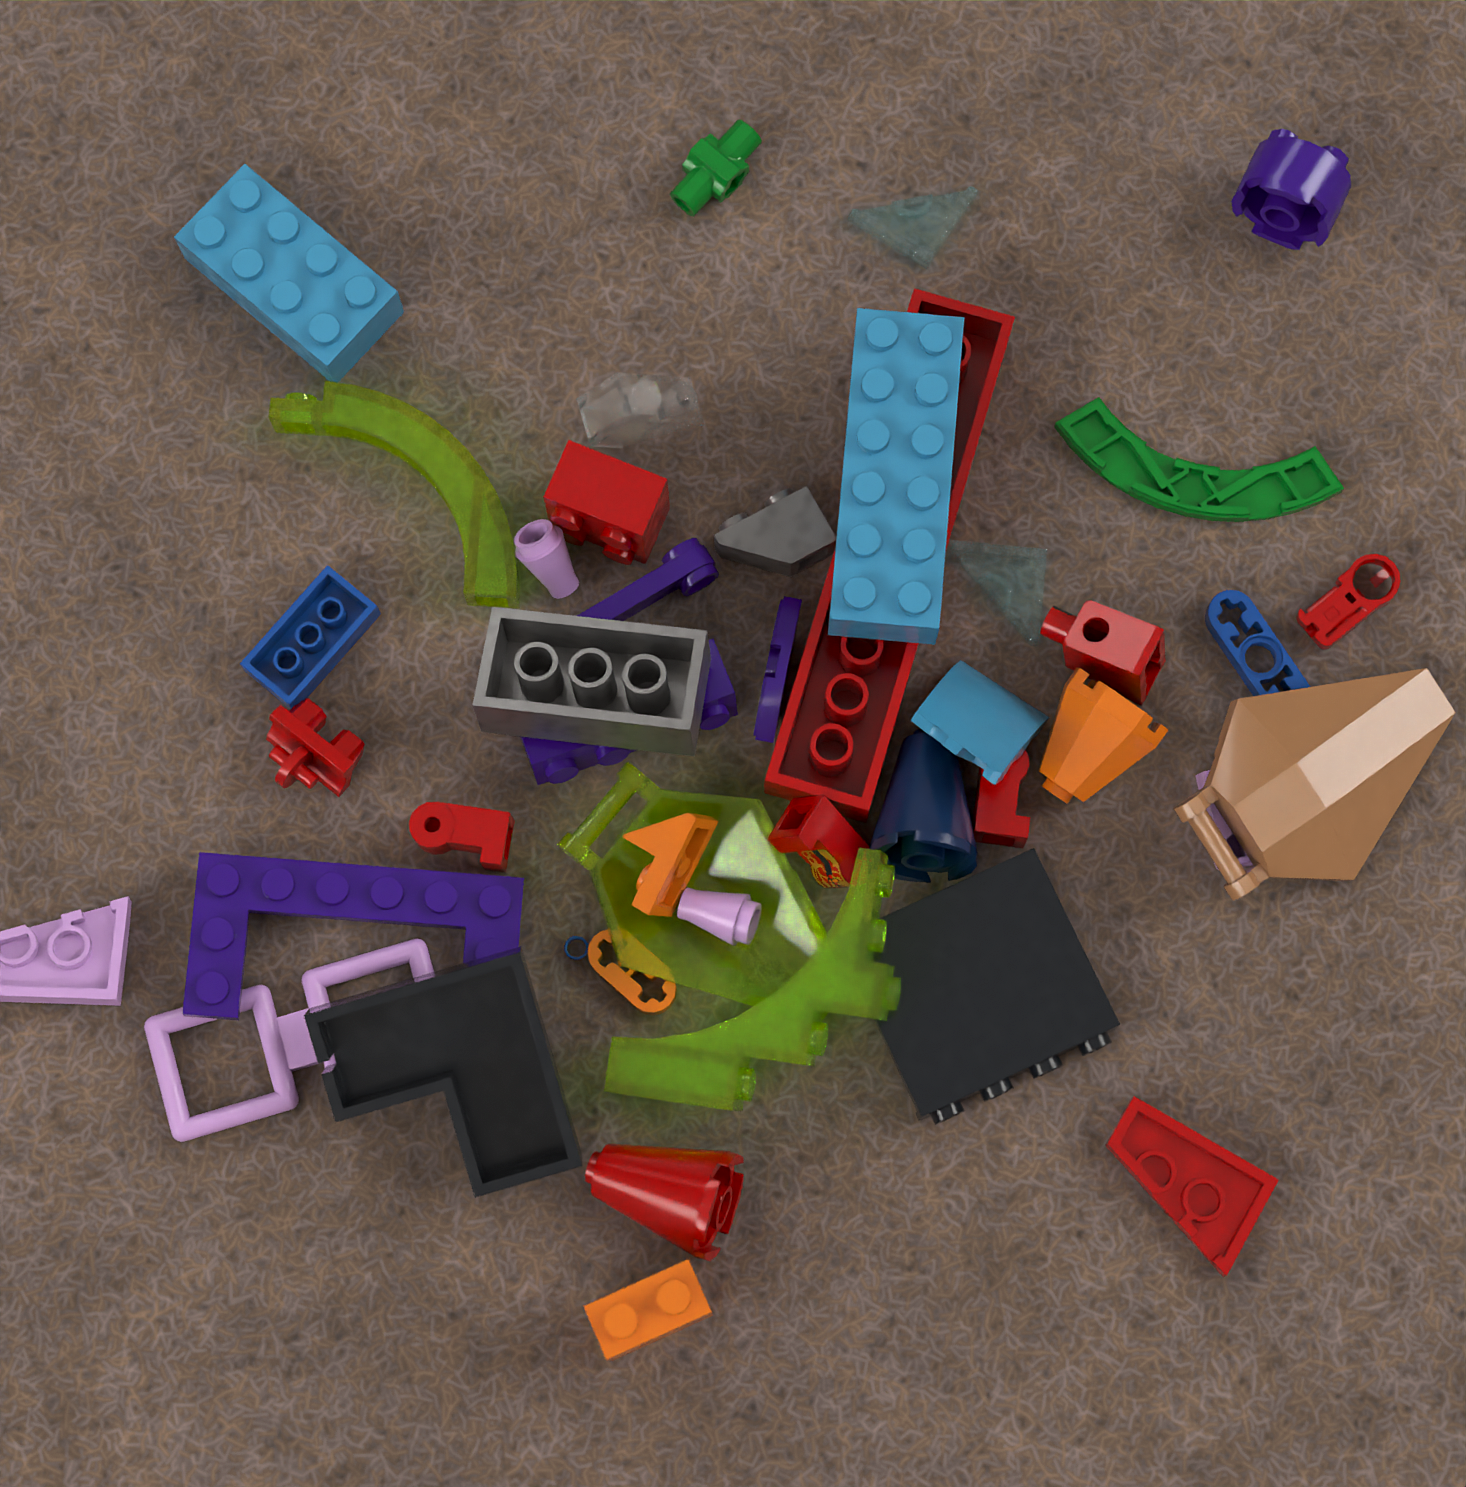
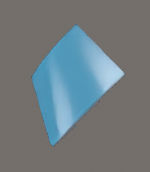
(979, 720)

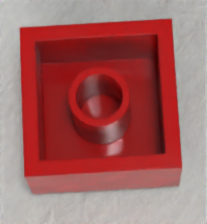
(607, 503)

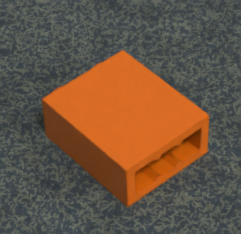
(648, 1310)

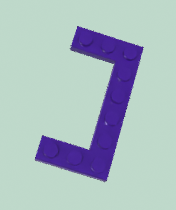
(240, 885)

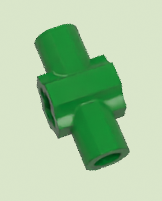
(715, 167)

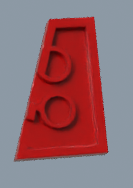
(1193, 1180)

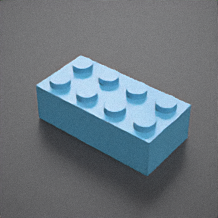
(289, 274)

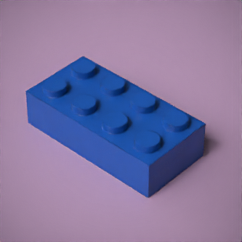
(310, 638)

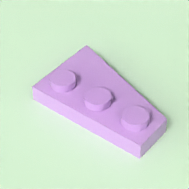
(67, 958)

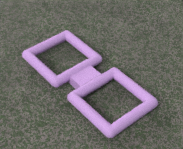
(283, 1040)

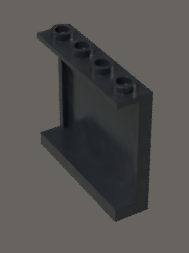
(988, 988)

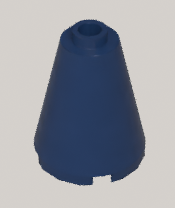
(926, 814)

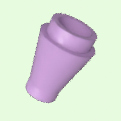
(546, 556)
(722, 914)

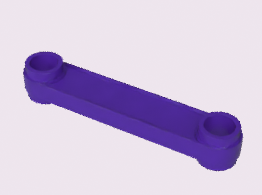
(684, 568)

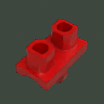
(308, 755)

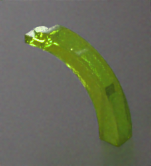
(438, 456)

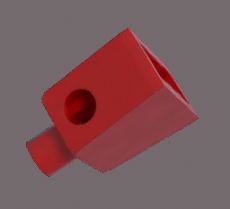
(1109, 647)

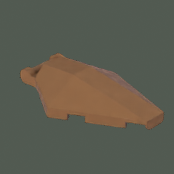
(1315, 775)

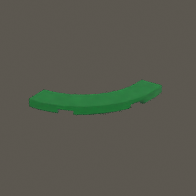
(1192, 487)

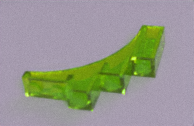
(838, 978)

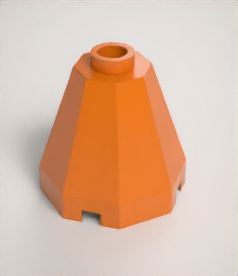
(1094, 739)

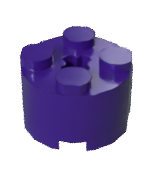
(1293, 190)

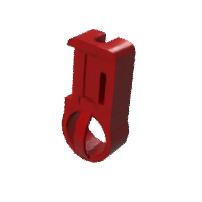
(1345, 607)

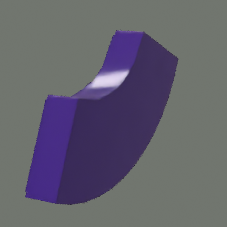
(777, 669)

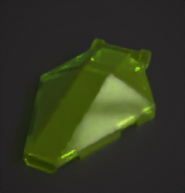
(733, 862)

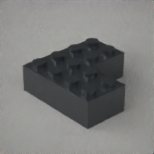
(464, 1034)

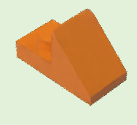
(677, 850)

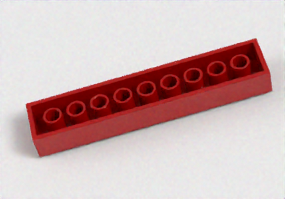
(853, 686)

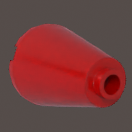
(670, 1191)

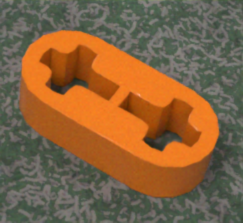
(623, 981)

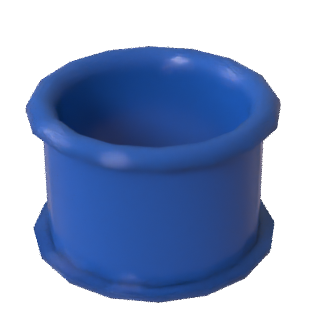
(573, 938)

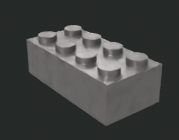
(592, 681)

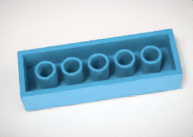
(896, 476)

